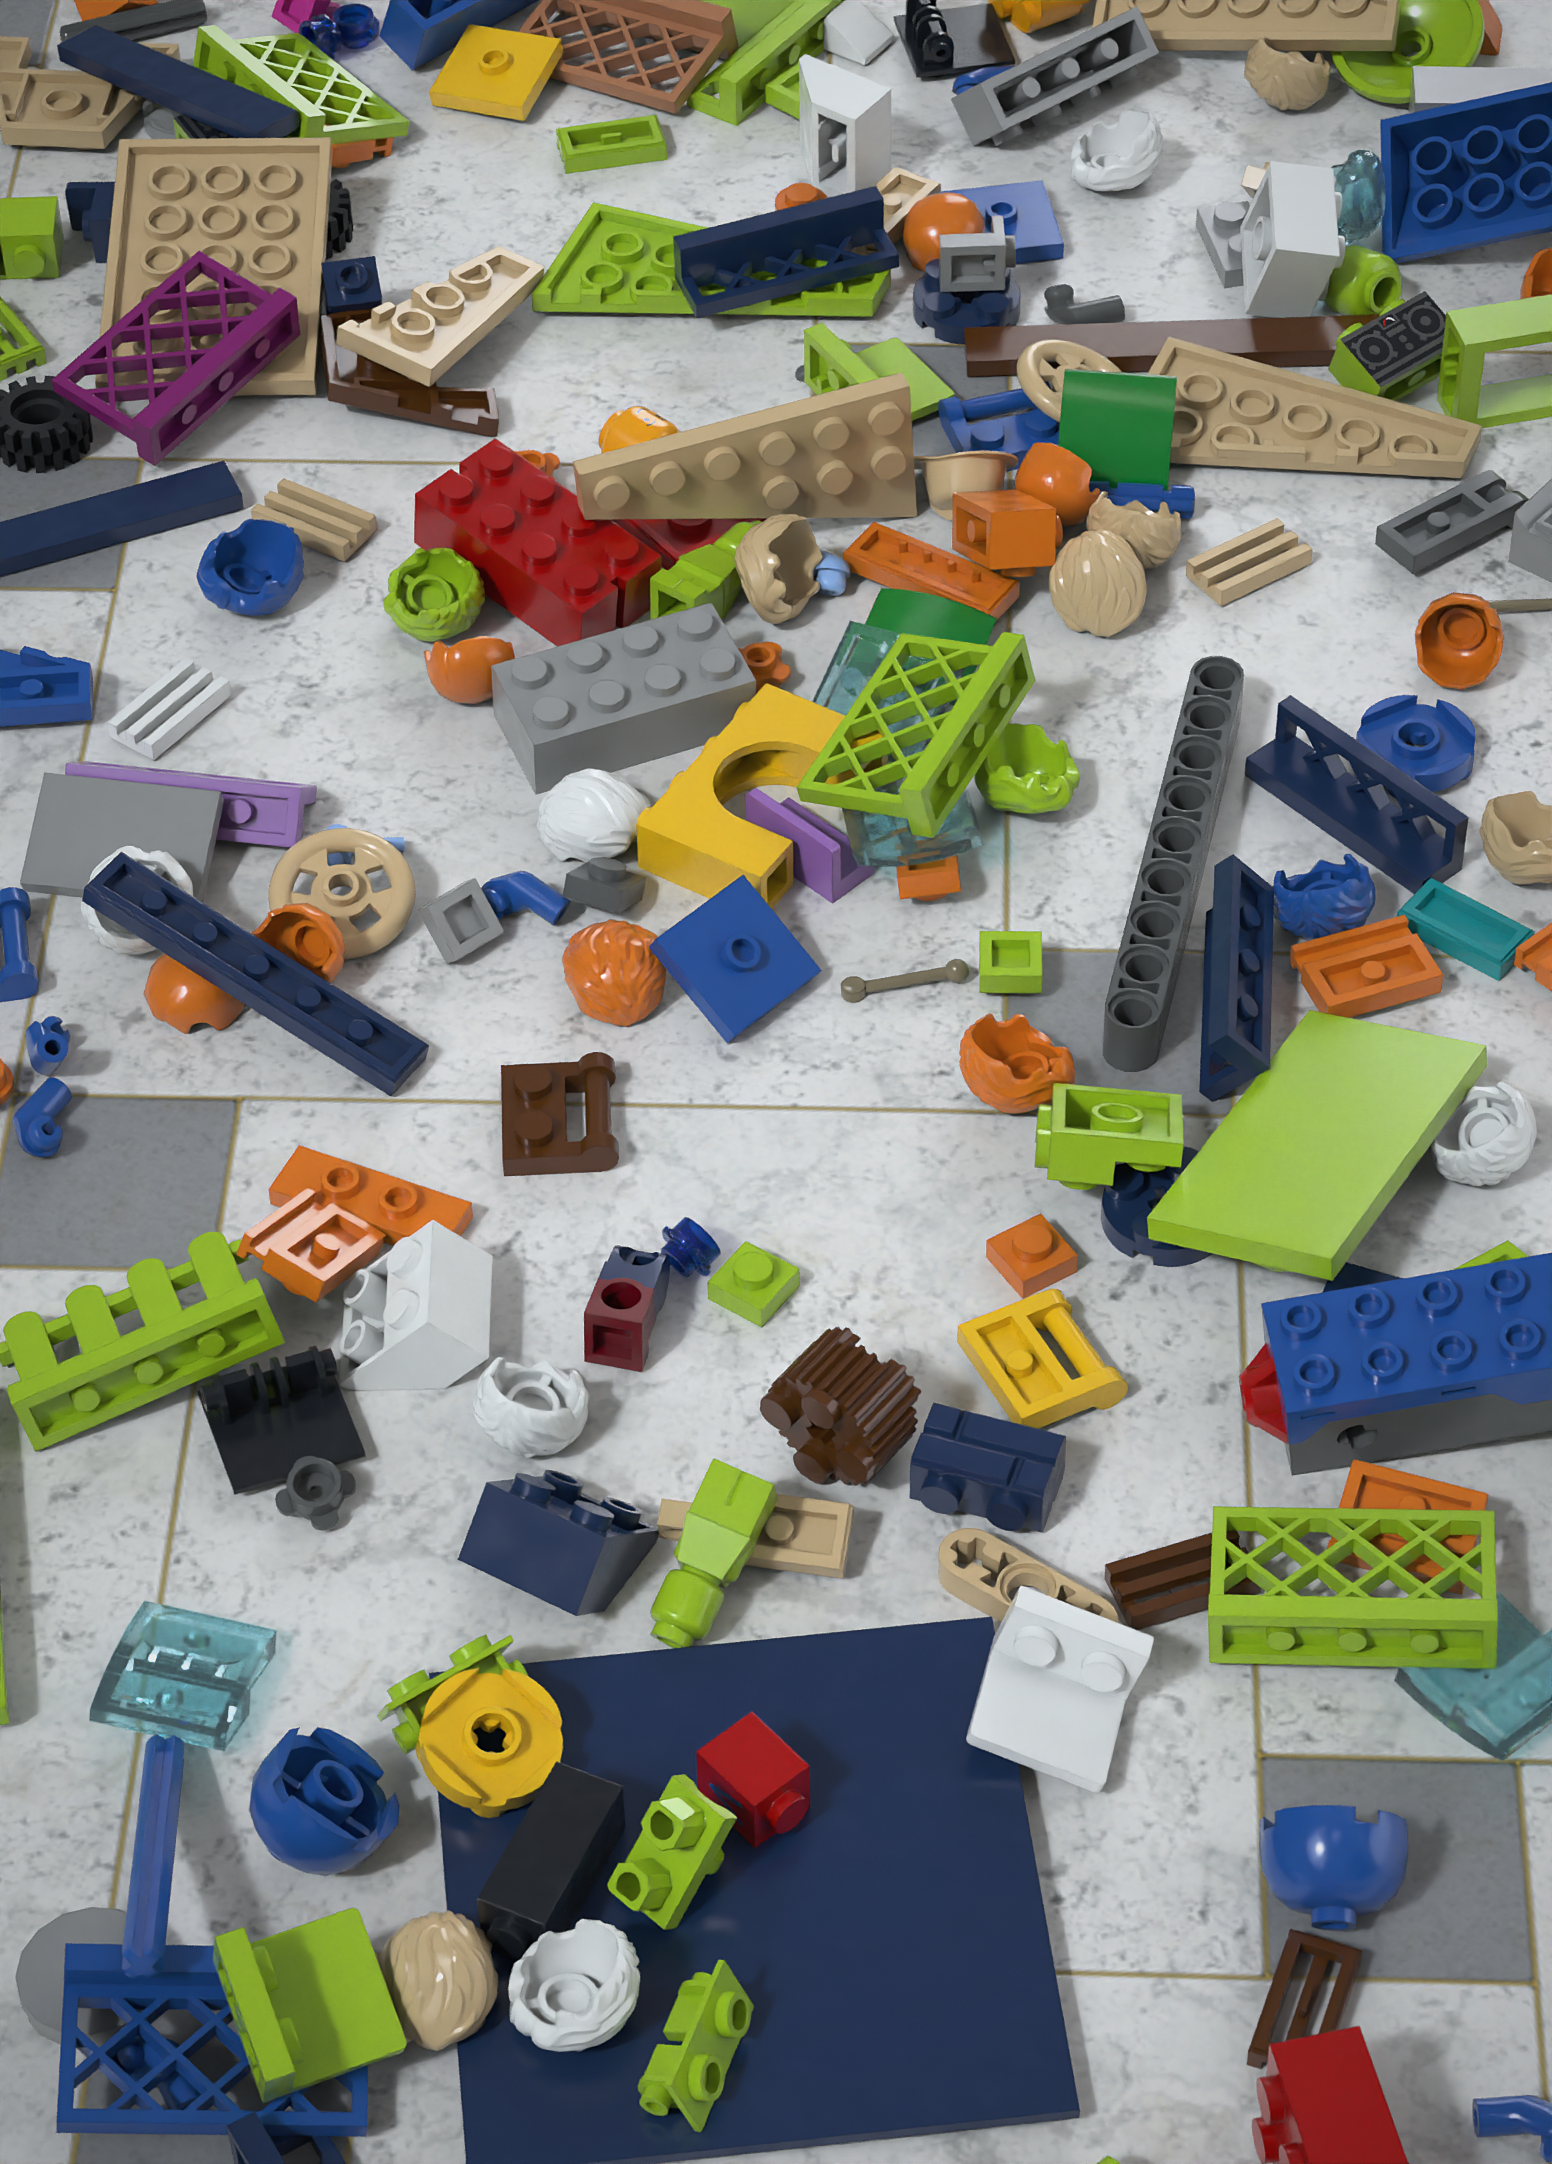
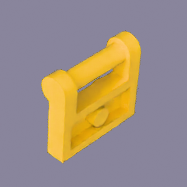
(1026, 1372)

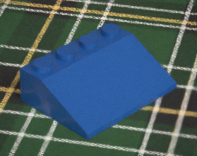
(1467, 174)

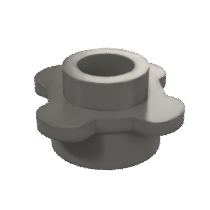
(310, 1474)

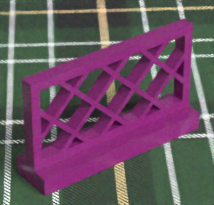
(210, 373)

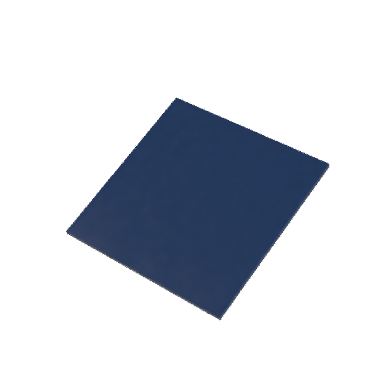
(878, 1938)

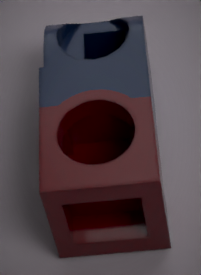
(625, 1308)

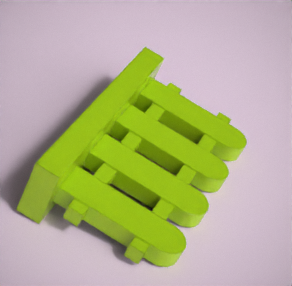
(147, 1363)

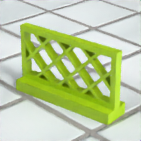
(301, 81)
(957, 737)
(1352, 1624)

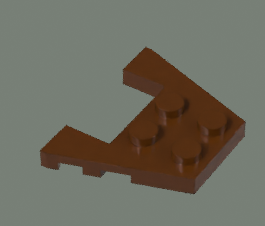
(374, 387)

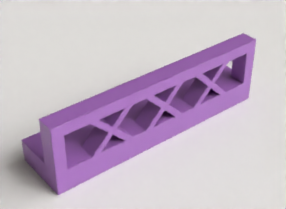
(252, 808)

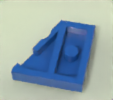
(44, 688)

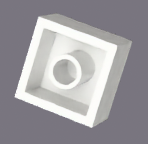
(1291, 240)

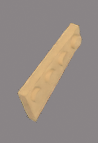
(444, 318)

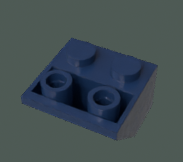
(557, 1540)

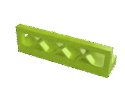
(762, 59)

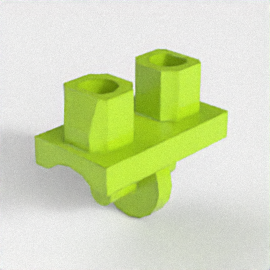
(672, 1853)

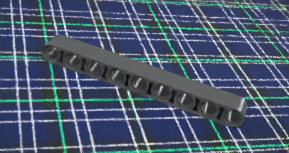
(1172, 865)

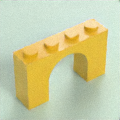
(705, 846)

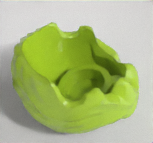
(434, 594)
(1027, 772)

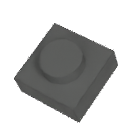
(604, 885)

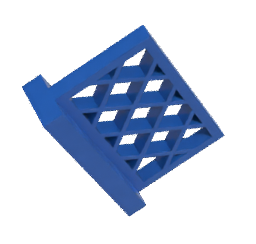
(187, 1983)

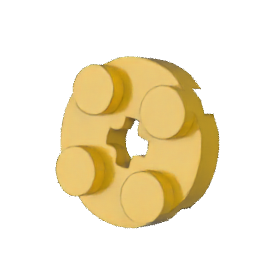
(481, 1779)

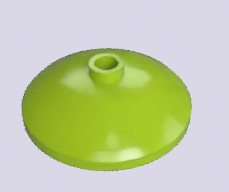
(1440, 30)

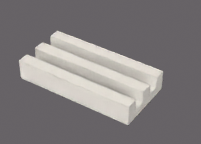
(161, 705)

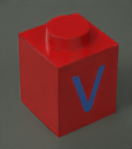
(755, 1779)

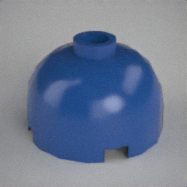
(321, 1803)
(1332, 1863)

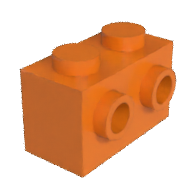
(1005, 530)

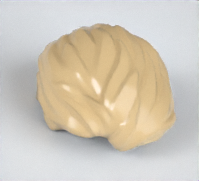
(1286, 78)
(1149, 533)
(778, 566)
(1097, 583)
(1518, 837)
(439, 1978)

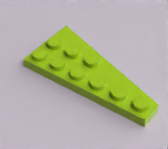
(626, 265)

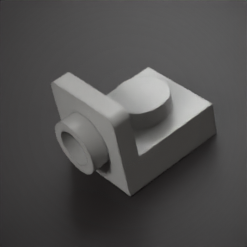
(976, 259)

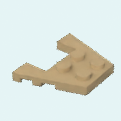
(61, 105)

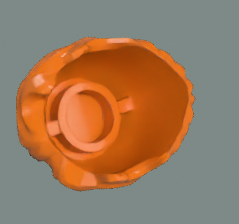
(614, 972)
(1012, 1064)

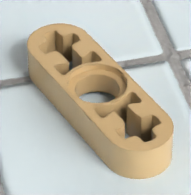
(1009, 1570)

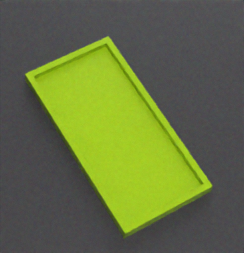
(1318, 1144)

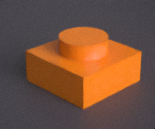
(929, 880)
(1031, 1256)

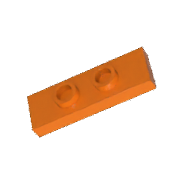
(920, 567)
(376, 1198)

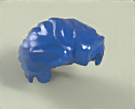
(252, 568)
(1324, 899)

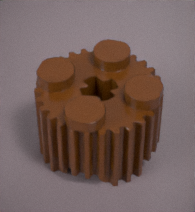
(842, 1409)

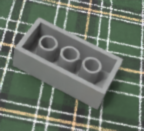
(621, 696)

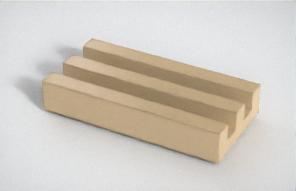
(318, 514)
(1242, 557)

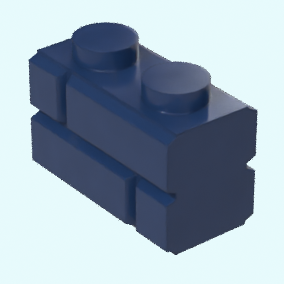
(987, 1468)

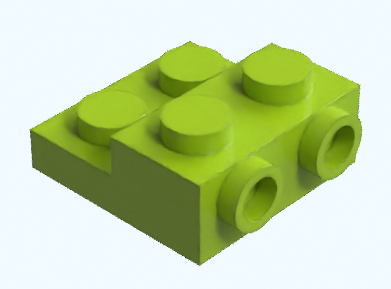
(1097, 1126)

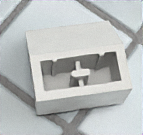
(843, 127)
(417, 1314)

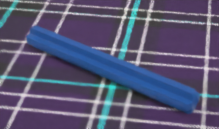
(153, 1858)

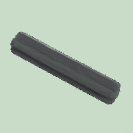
(145, 20)

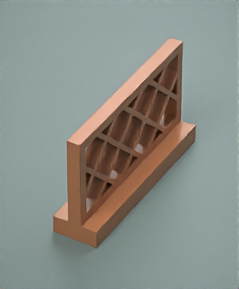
(671, 23)

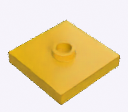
(496, 72)

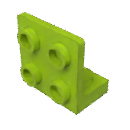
(833, 366)
(308, 2002)

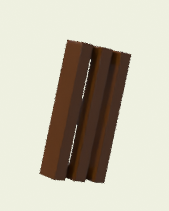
(1171, 1569)
(1323, 1952)

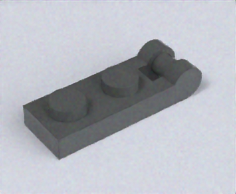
(1449, 521)

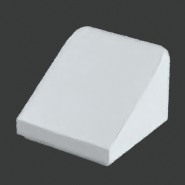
(855, 32)

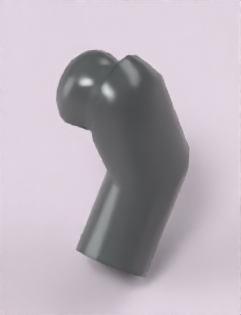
(1065, 310)

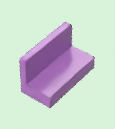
(819, 851)

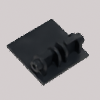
(952, 38)
(279, 1417)

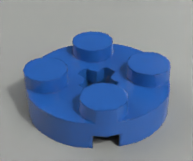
(1442, 729)

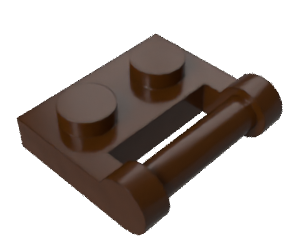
(537, 1117)

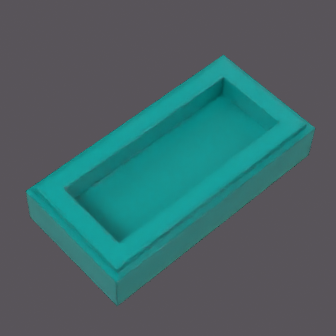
(1464, 928)

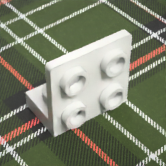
(1057, 1688)

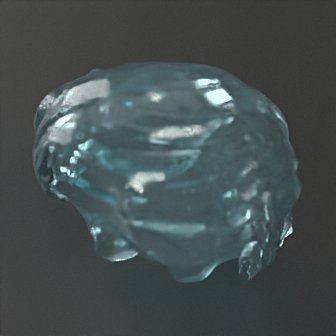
(1363, 195)

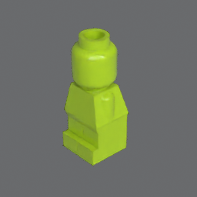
(700, 577)
(711, 1552)

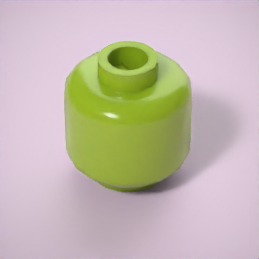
(1363, 282)

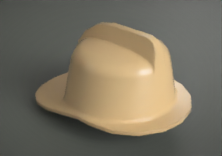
(962, 473)

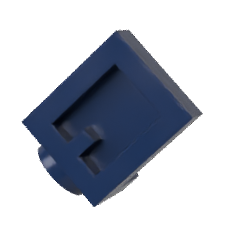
(91, 213)
(351, 285)

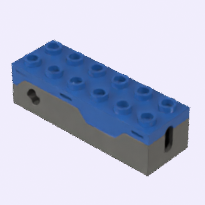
(1406, 1365)

